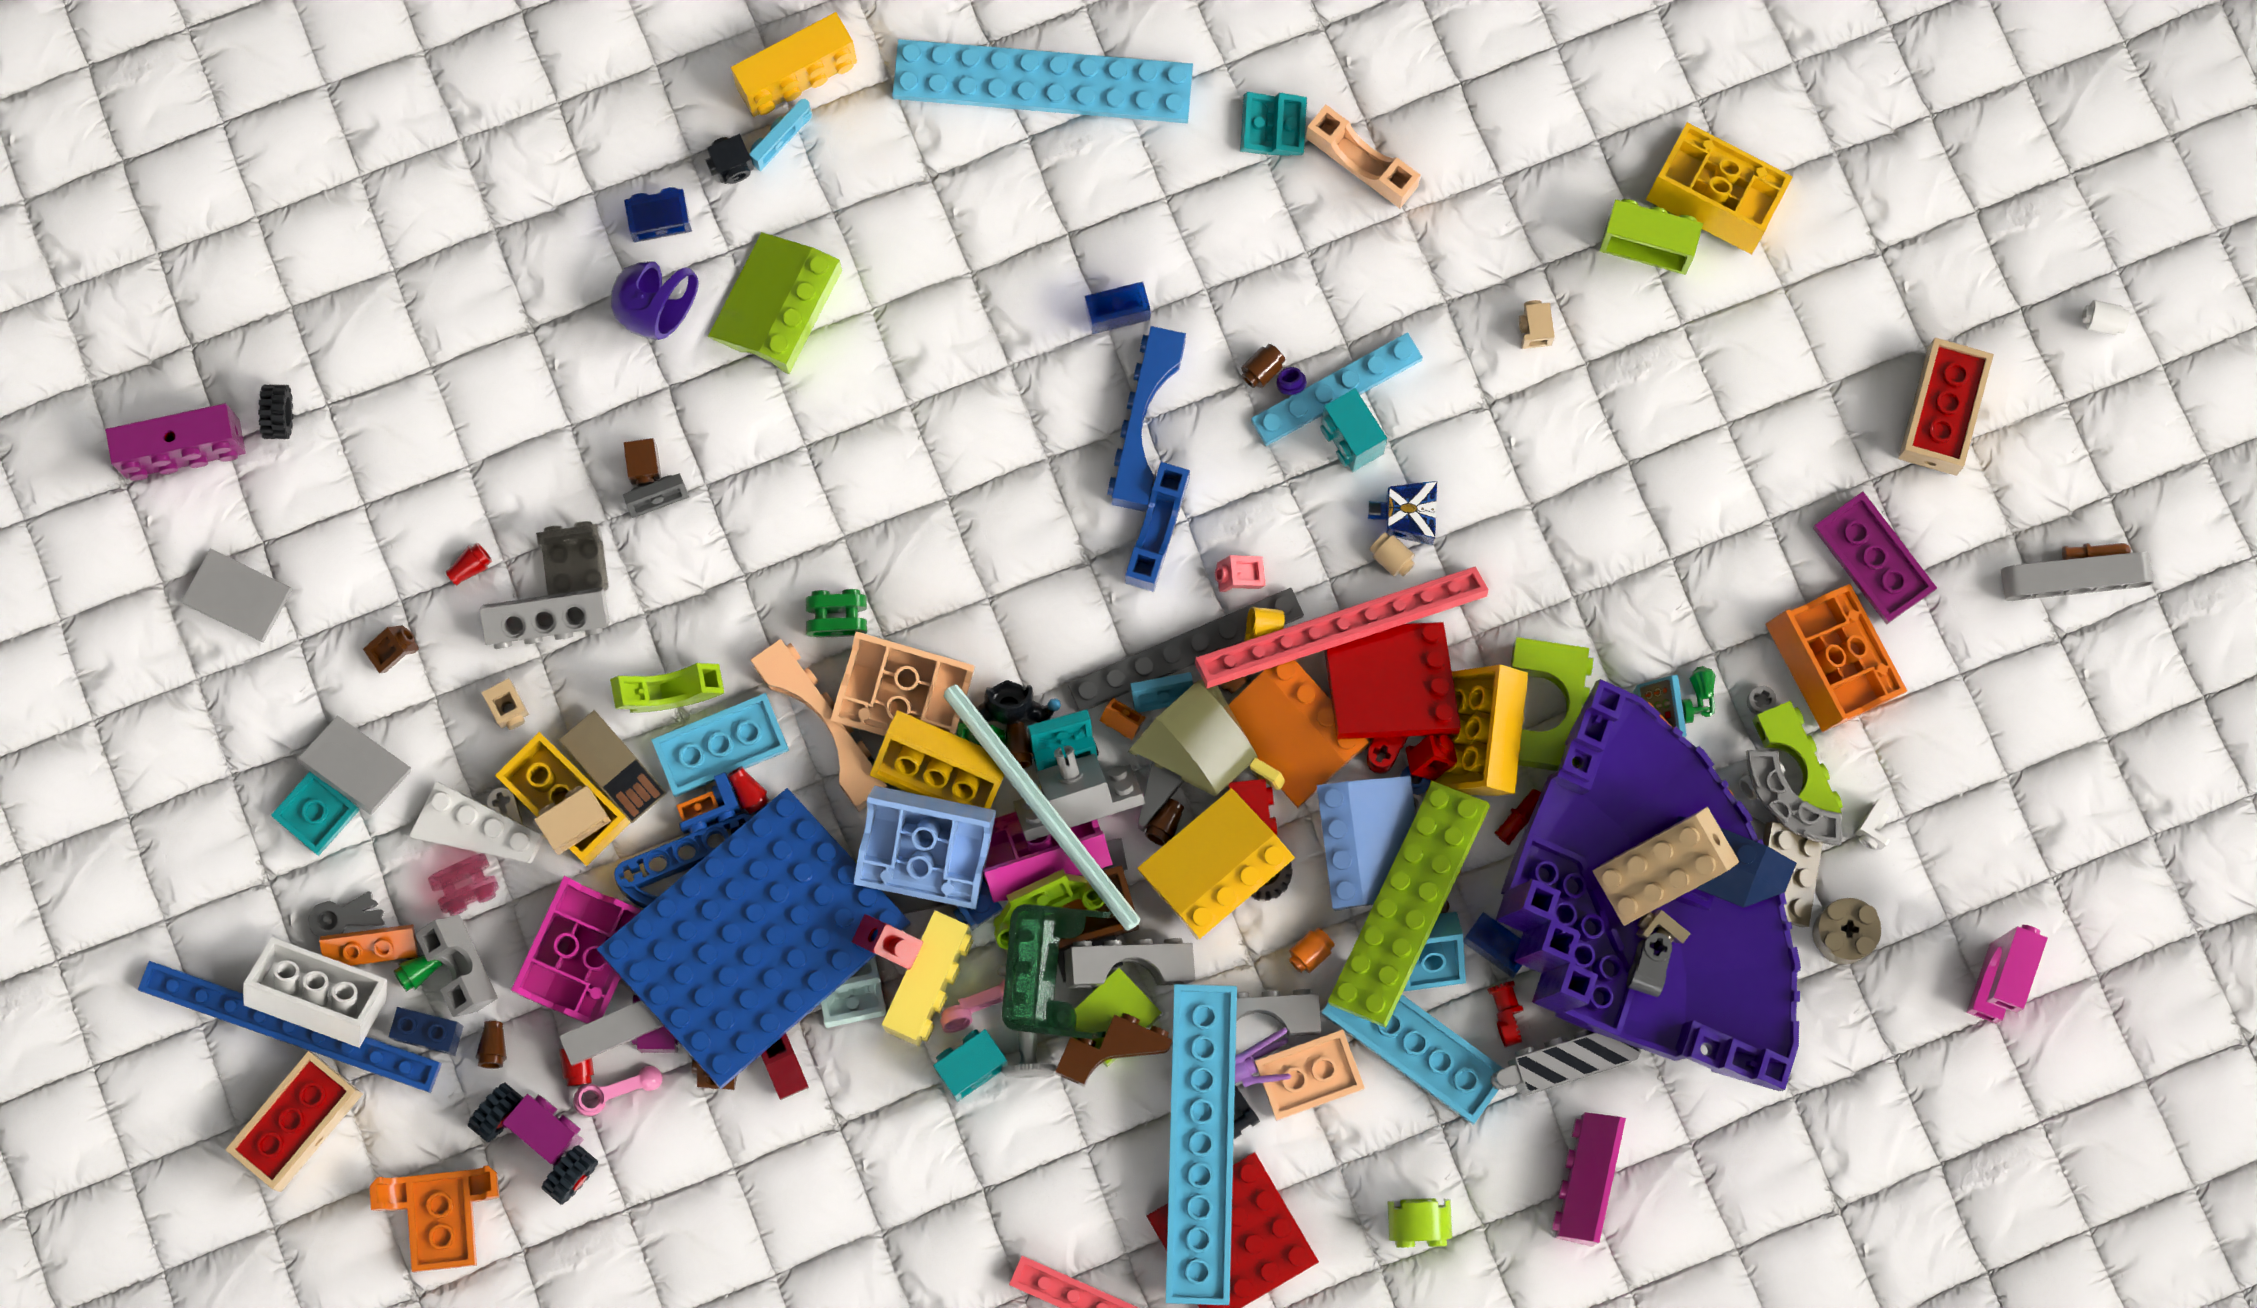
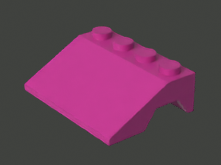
(1018, 862)
(564, 963)

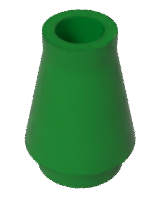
(415, 971)

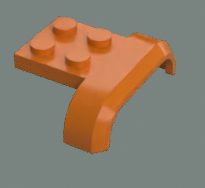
(438, 1213)

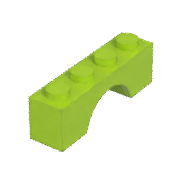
(1783, 730)

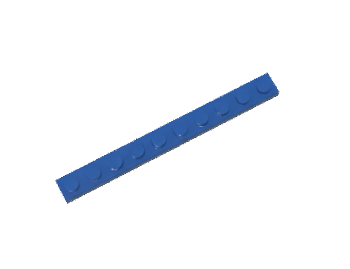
(229, 1007)

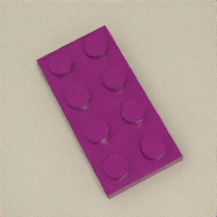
(1874, 557)

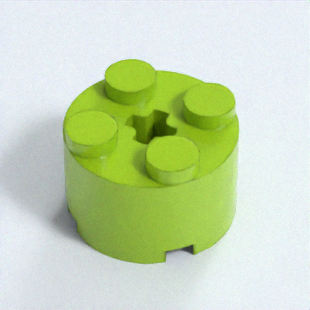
(1420, 1221)

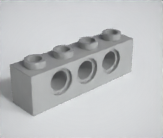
(590, 601)

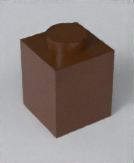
(642, 461)

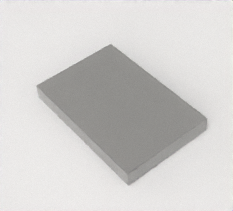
(236, 595)
(354, 765)

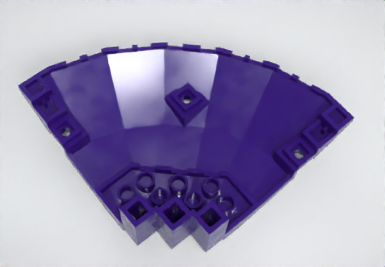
(1737, 968)

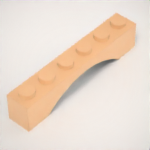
(784, 675)

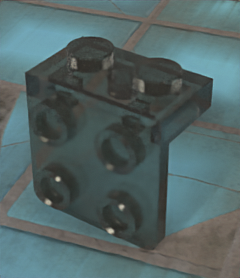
(573, 558)

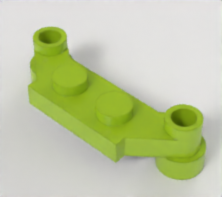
(1052, 891)

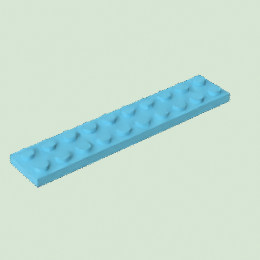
(1042, 81)
(1201, 1145)

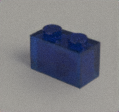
(657, 214)
(1117, 307)
(1494, 944)

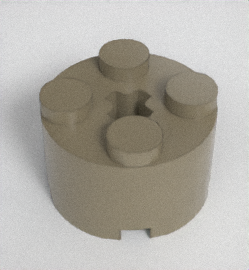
(1859, 918)

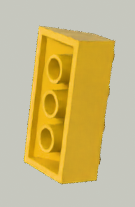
(936, 763)

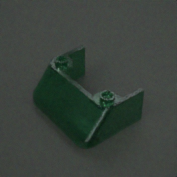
(1033, 970)

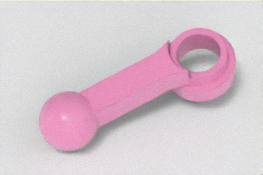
(960, 1016)
(648, 1078)

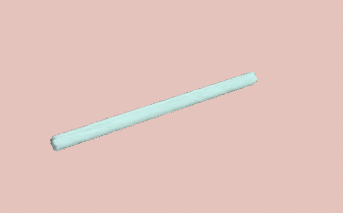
(1042, 807)

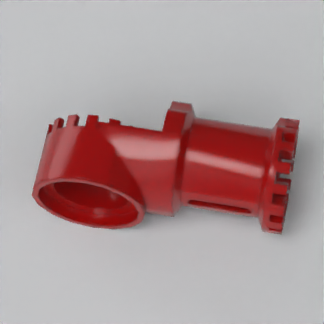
(1507, 1007)

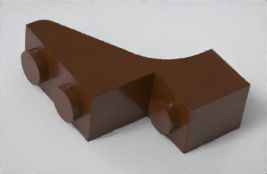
(1122, 1040)

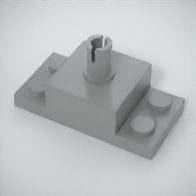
(1080, 792)

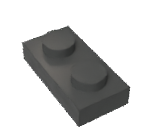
(655, 495)

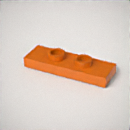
(371, 945)

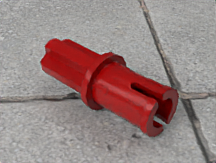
(1518, 818)

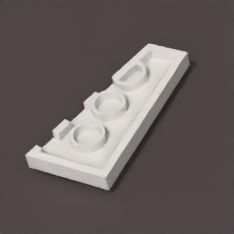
(469, 825)

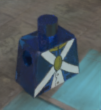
(1408, 511)

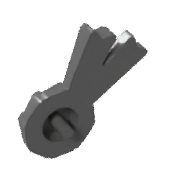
(332, 919)

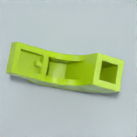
(667, 690)

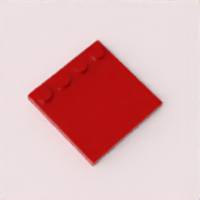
(1393, 684)

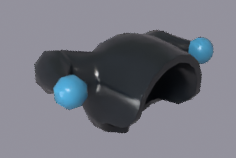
(1012, 703)

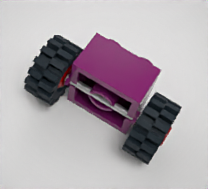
(543, 1131)

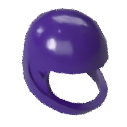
(643, 302)

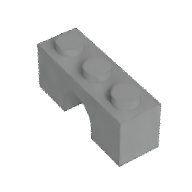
(451, 944)

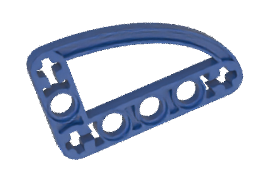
(674, 864)

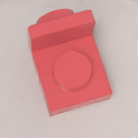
(1240, 572)

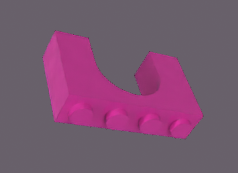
(2007, 973)

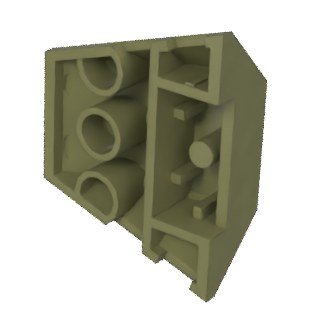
(1198, 740)

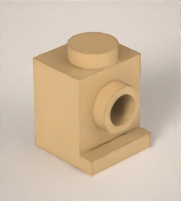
(1536, 324)
(501, 695)

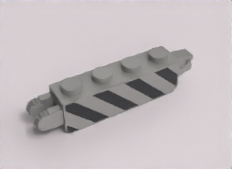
(1563, 1062)

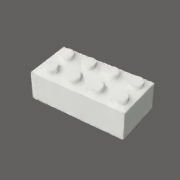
(315, 992)

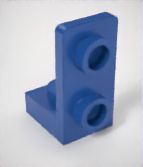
(723, 793)

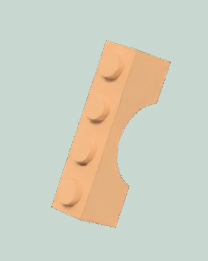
(1384, 174)

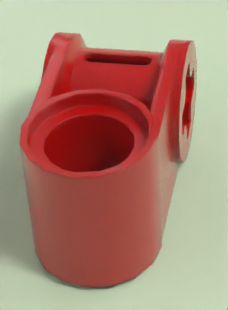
(1390, 746)

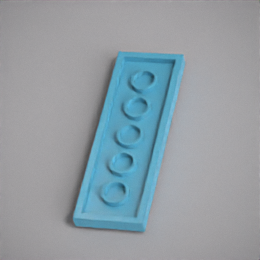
(1427, 1055)

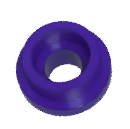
(1291, 381)

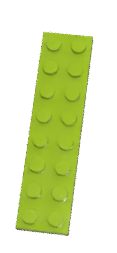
(1408, 904)

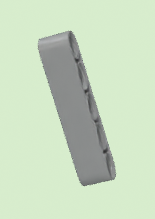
(2076, 576)

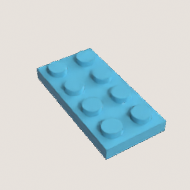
(720, 744)

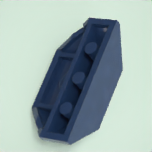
(1755, 878)

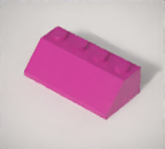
(1589, 1178)

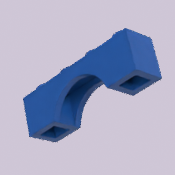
(1157, 527)

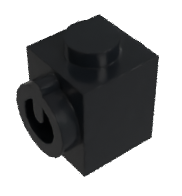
(729, 159)

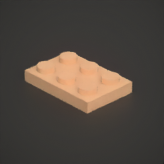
(1318, 1072)

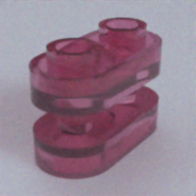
(481, 889)

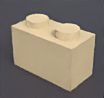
(571, 819)

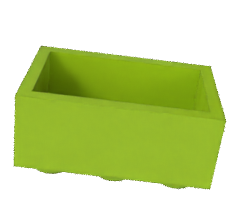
(1651, 236)

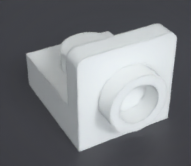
(1874, 819)

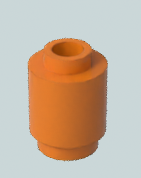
(1311, 951)

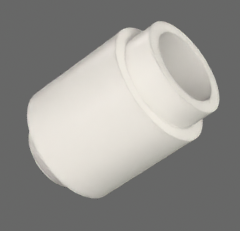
(2106, 317)

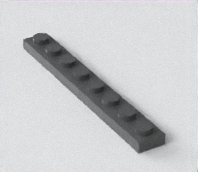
(1174, 653)

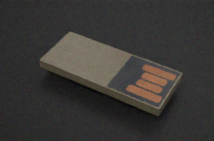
(613, 766)

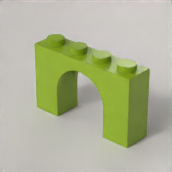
(1567, 669)

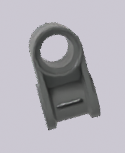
(1649, 970)

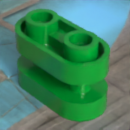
(823, 603)

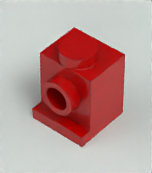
(1431, 757)

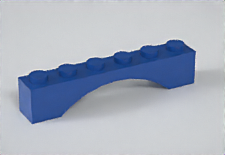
(1161, 360)

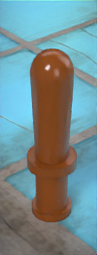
(2094, 551)

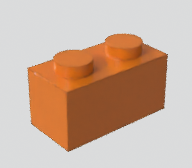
(1122, 718)
(697, 806)

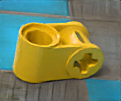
(1263, 621)

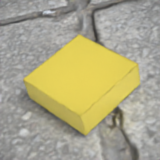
(1263, 771)

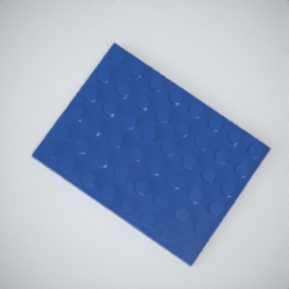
(750, 938)

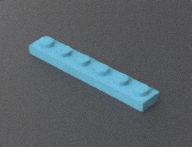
(1360, 374)

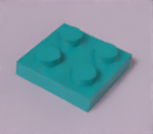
(315, 813)

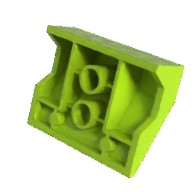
(776, 300)

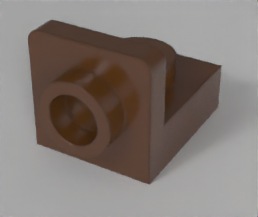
(390, 647)

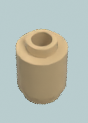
(1392, 555)

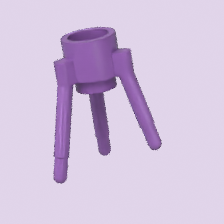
(1246, 1066)

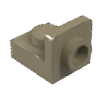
(1664, 924)

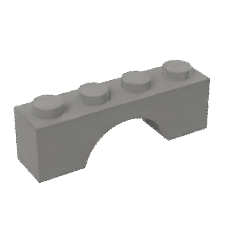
(1168, 962)
(1295, 1012)

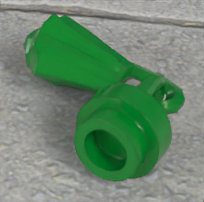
(1703, 684)

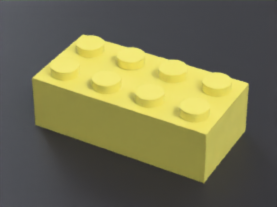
(925, 983)

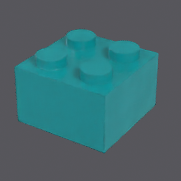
(1353, 430)
(970, 1064)

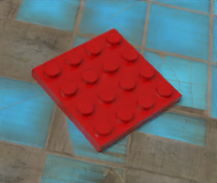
(1264, 1236)

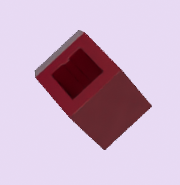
(784, 1068)

